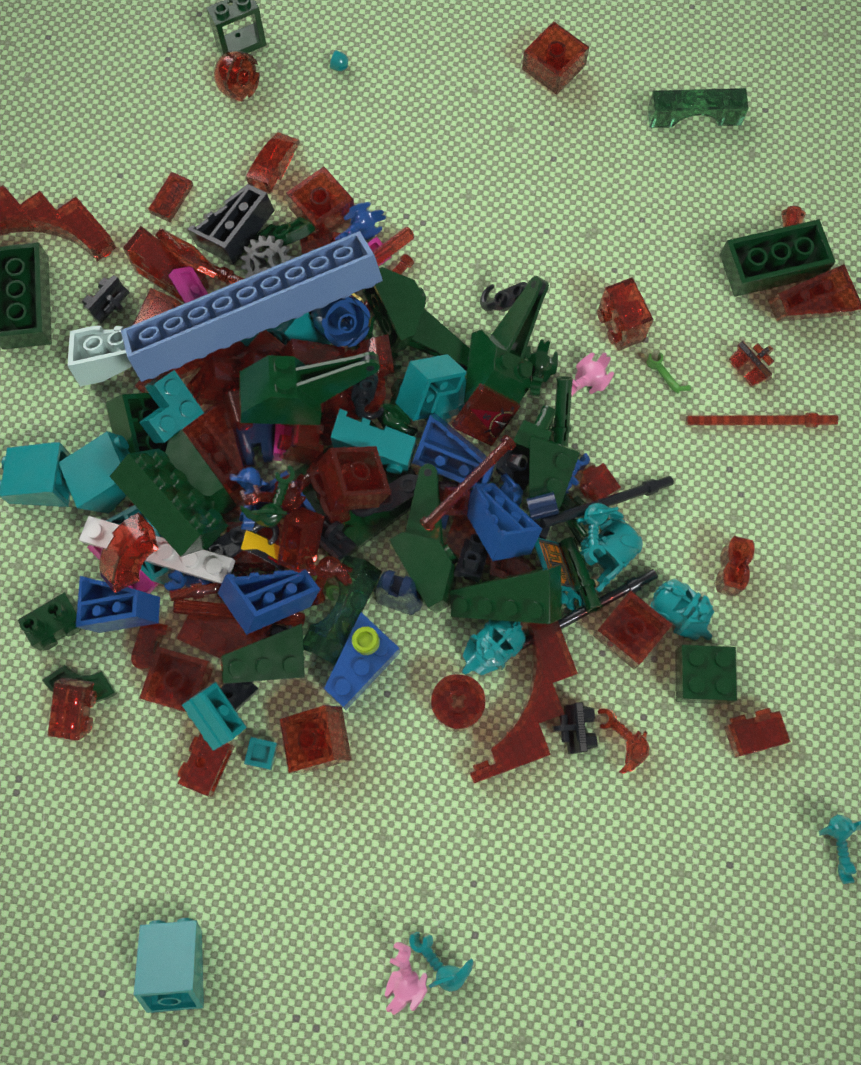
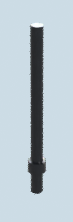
(646, 488)
(633, 584)

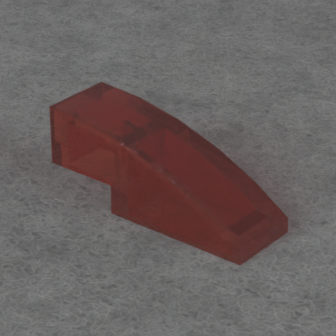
(272, 162)

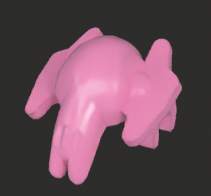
(592, 374)
(405, 982)

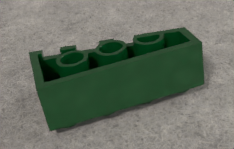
(515, 598)

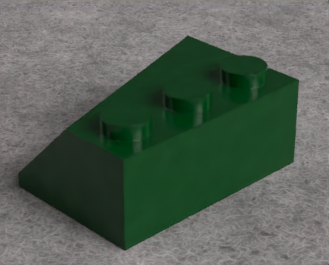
(124, 417)

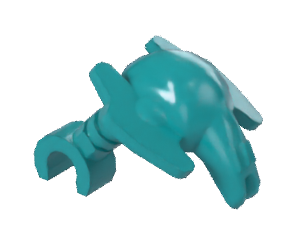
(595, 516)
(841, 829)
(448, 976)

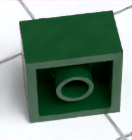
(706, 674)

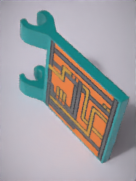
(551, 555)

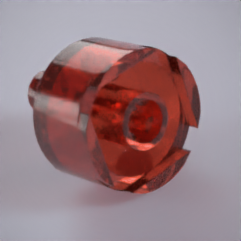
(459, 687)

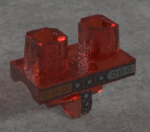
(760, 371)

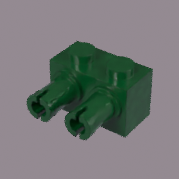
(539, 428)
(50, 622)

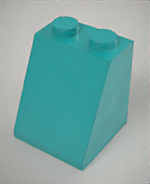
(89, 472)
(34, 475)
(169, 966)

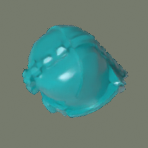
(621, 547)
(684, 609)
(493, 646)

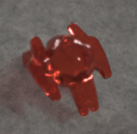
(292, 499)
(327, 569)
(636, 746)

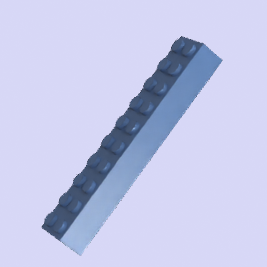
(250, 306)

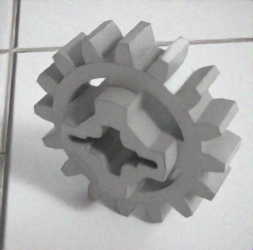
(256, 257)

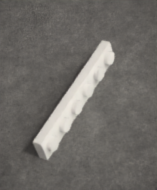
(198, 564)

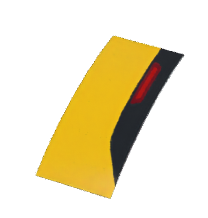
(259, 546)

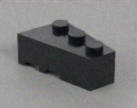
(234, 224)

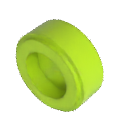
(365, 640)

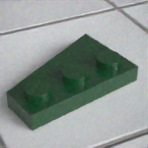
(550, 468)
(267, 659)

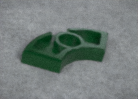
(288, 232)
(101, 682)

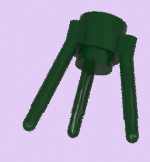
(568, 503)

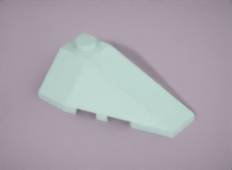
(96, 354)

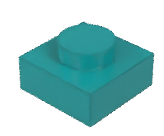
(261, 753)

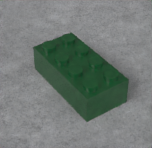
(776, 257)
(24, 296)
(169, 501)

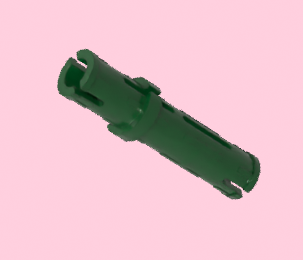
(563, 407)
(584, 583)

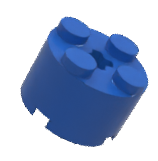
(342, 321)

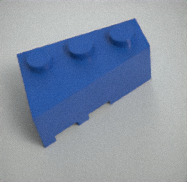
(449, 452)
(501, 523)
(267, 598)
(107, 611)
(357, 671)

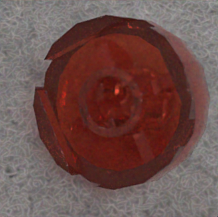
(236, 75)

